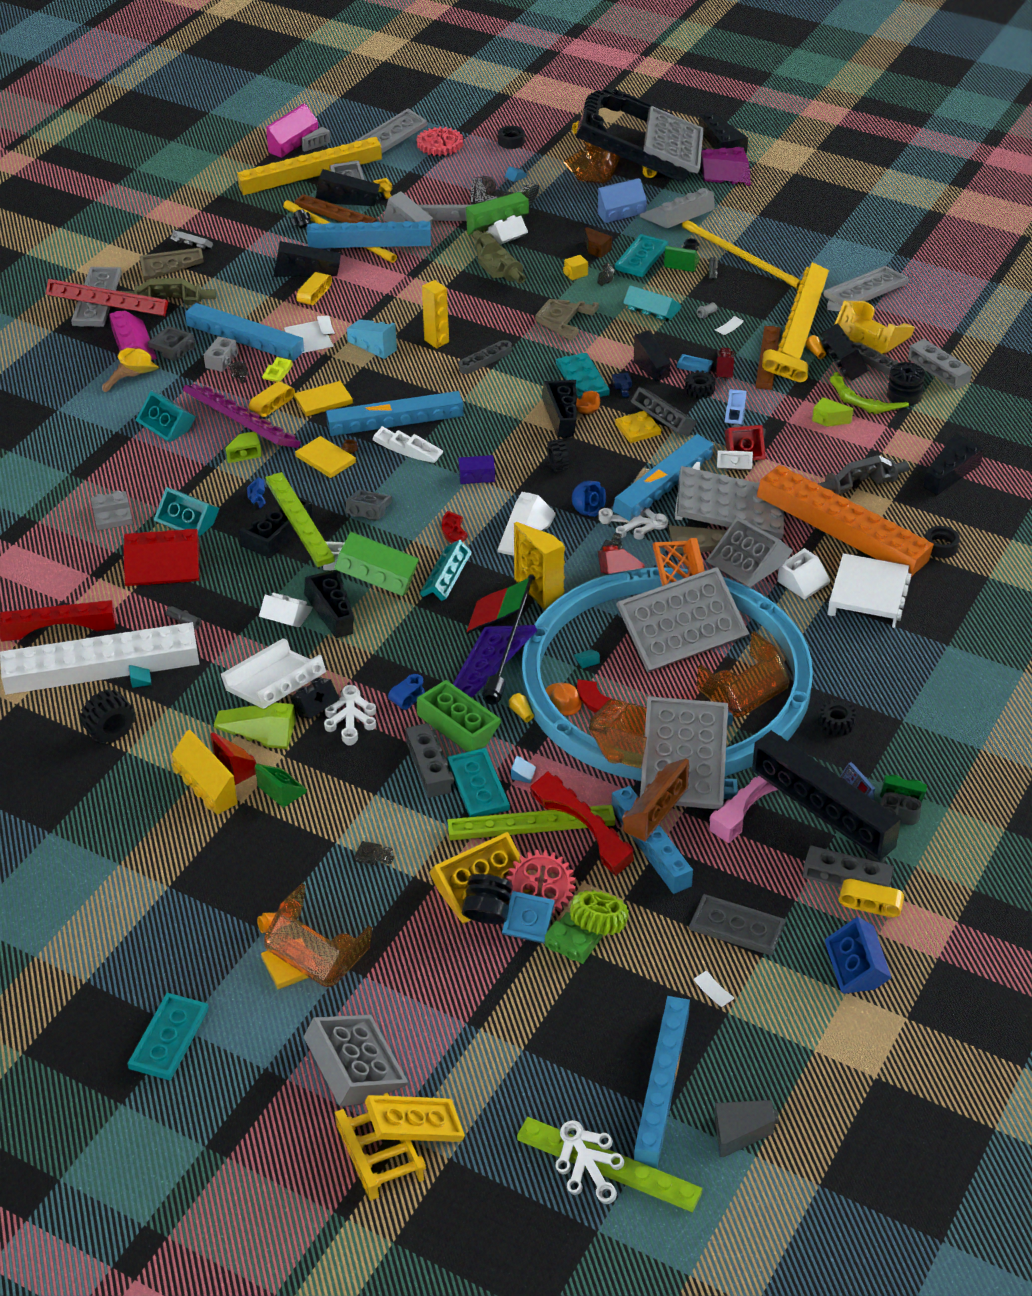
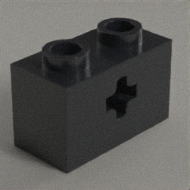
(314, 697)

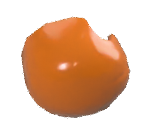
(588, 403)

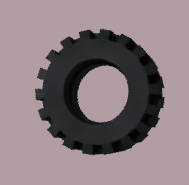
(107, 716)

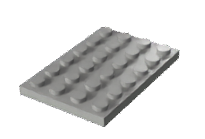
(673, 139)
(723, 498)
(682, 619)
(689, 731)

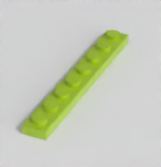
(300, 519)
(522, 823)
(631, 1174)

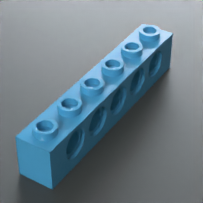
(657, 848)

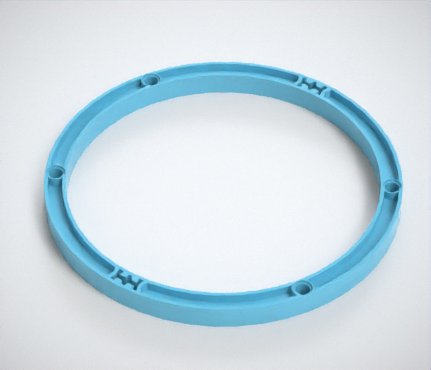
(639, 581)

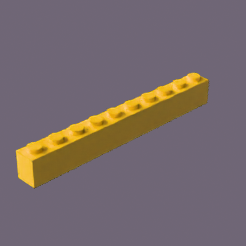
(307, 165)
(803, 311)

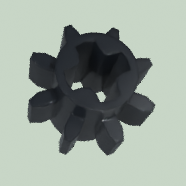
(301, 218)

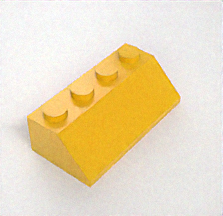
(204, 773)

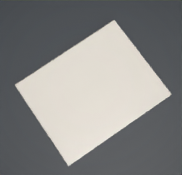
(311, 335)

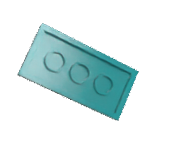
(641, 255)
(583, 370)
(478, 783)
(168, 1036)

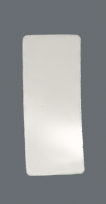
(325, 325)
(729, 326)
(713, 989)

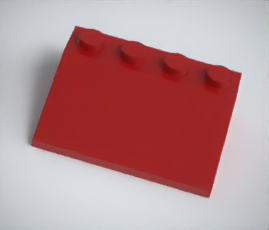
(161, 557)

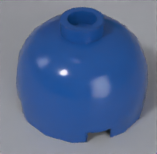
(588, 498)

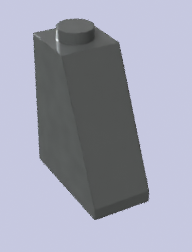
(743, 1124)

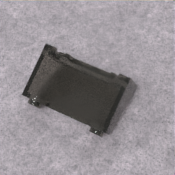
(485, 189)

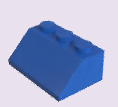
(857, 957)

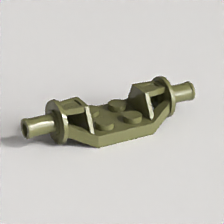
(496, 258)
(174, 288)

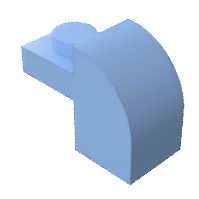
(736, 407)

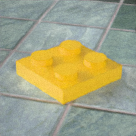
(638, 426)

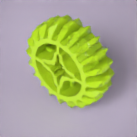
(599, 912)

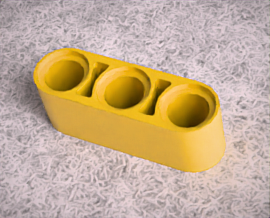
(314, 288)
(785, 365)
(271, 399)
(871, 898)

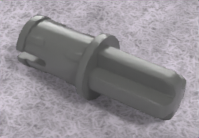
(183, 616)

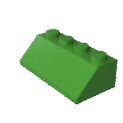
(485, 214)
(376, 563)
(457, 716)

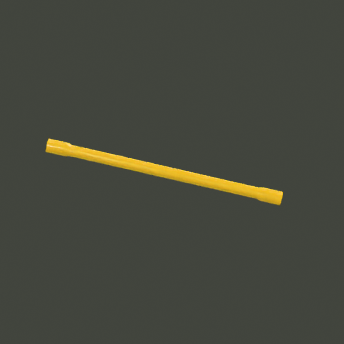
(385, 254)
(789, 279)

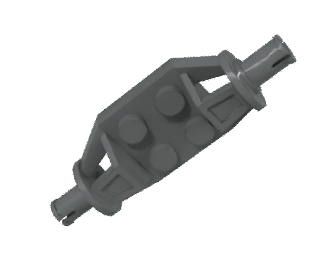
(876, 467)

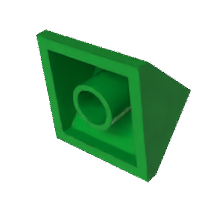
(681, 258)
(278, 784)

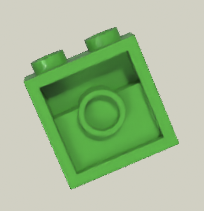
(571, 939)

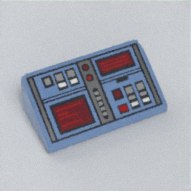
(858, 780)

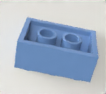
(621, 200)

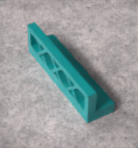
(446, 570)

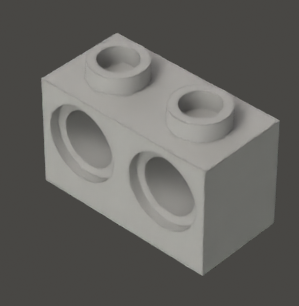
(220, 354)

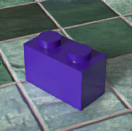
(476, 469)

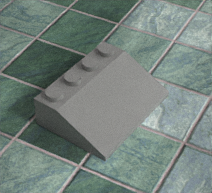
(681, 209)
(748, 553)
(353, 1058)

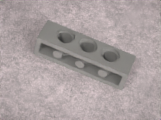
(940, 364)

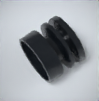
(906, 383)
(487, 899)

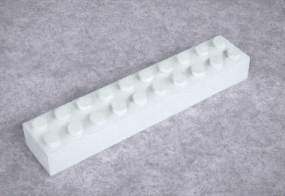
(98, 658)

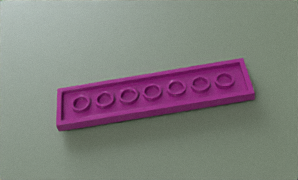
(240, 414)

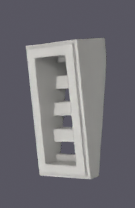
(321, 137)

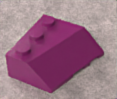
(725, 165)

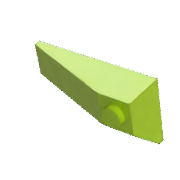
(268, 725)

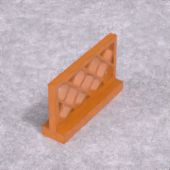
(691, 558)

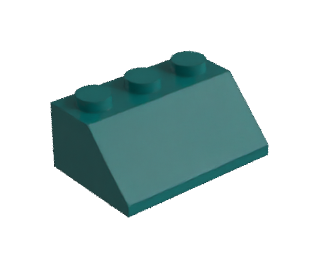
(651, 303)
(164, 417)
(185, 512)

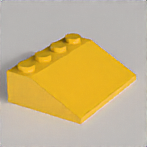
(544, 558)
(489, 858)

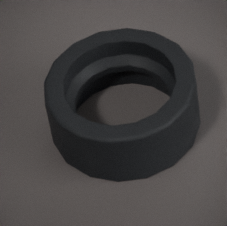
(511, 137)
(945, 533)

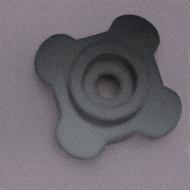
(691, 244)

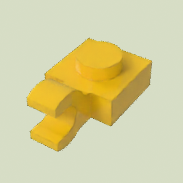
(385, 187)

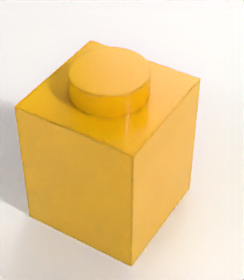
(575, 267)

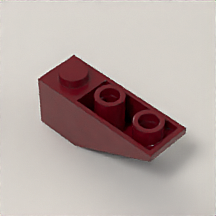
(725, 363)

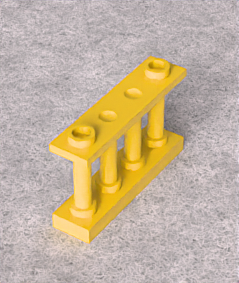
(364, 1163)

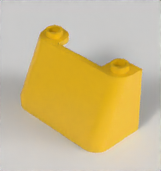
(857, 323)

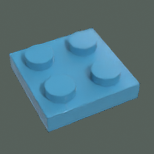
(528, 917)

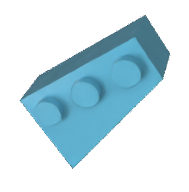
(373, 337)

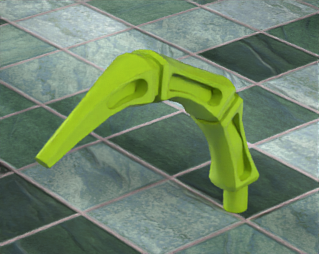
(869, 405)

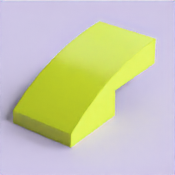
(278, 370)

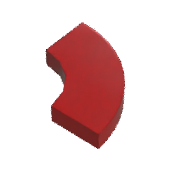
(451, 527)
(590, 695)

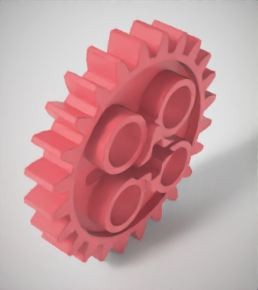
(439, 141)
(559, 886)

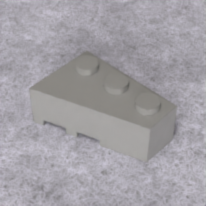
(402, 209)

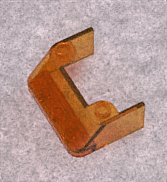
(592, 164)
(750, 687)
(620, 732)
(308, 950)

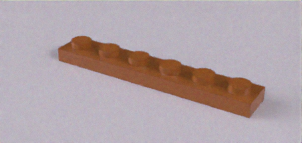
(332, 211)
(770, 341)

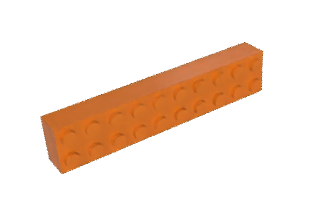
(844, 519)

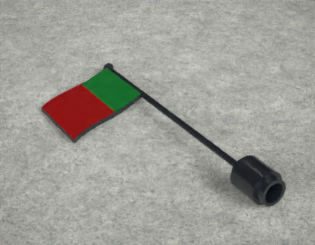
(493, 609)

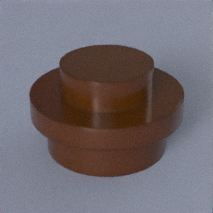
(350, 446)

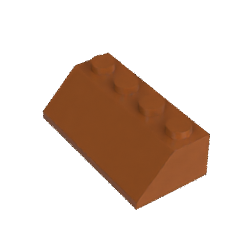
(657, 800)

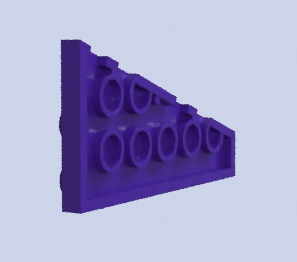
(487, 655)

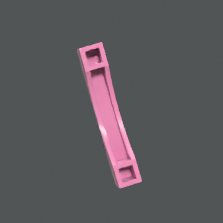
(728, 820)

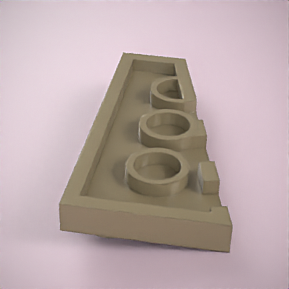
(164, 263)
(706, 537)

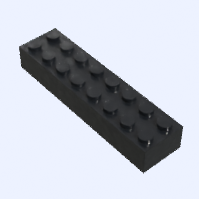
(826, 795)

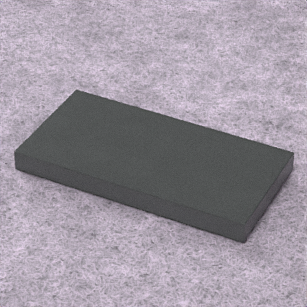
(737, 924)

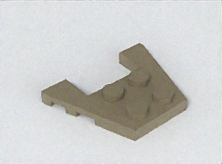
(558, 313)

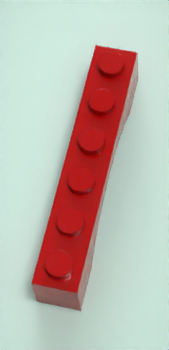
(93, 615)
(554, 796)

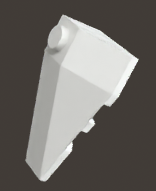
(530, 511)

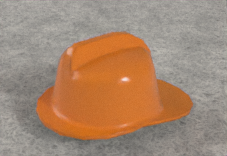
(565, 698)

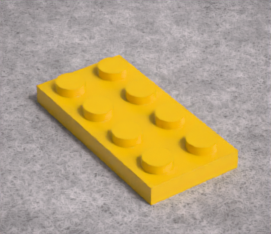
(414, 1118)

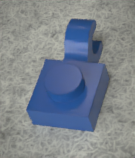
(255, 492)

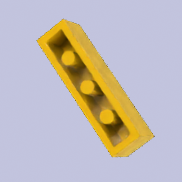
(435, 314)

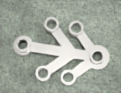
(654, 521)
(349, 696)
(586, 1158)

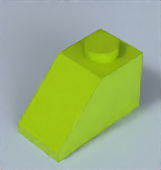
(831, 413)
(243, 447)

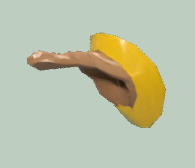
(131, 364)

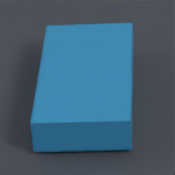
(694, 363)

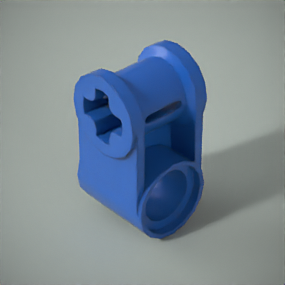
(407, 691)

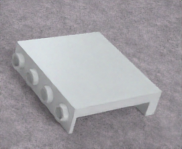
(870, 587)
(271, 674)

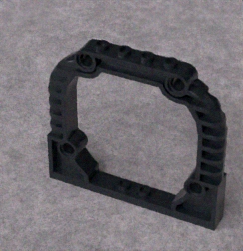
(594, 132)

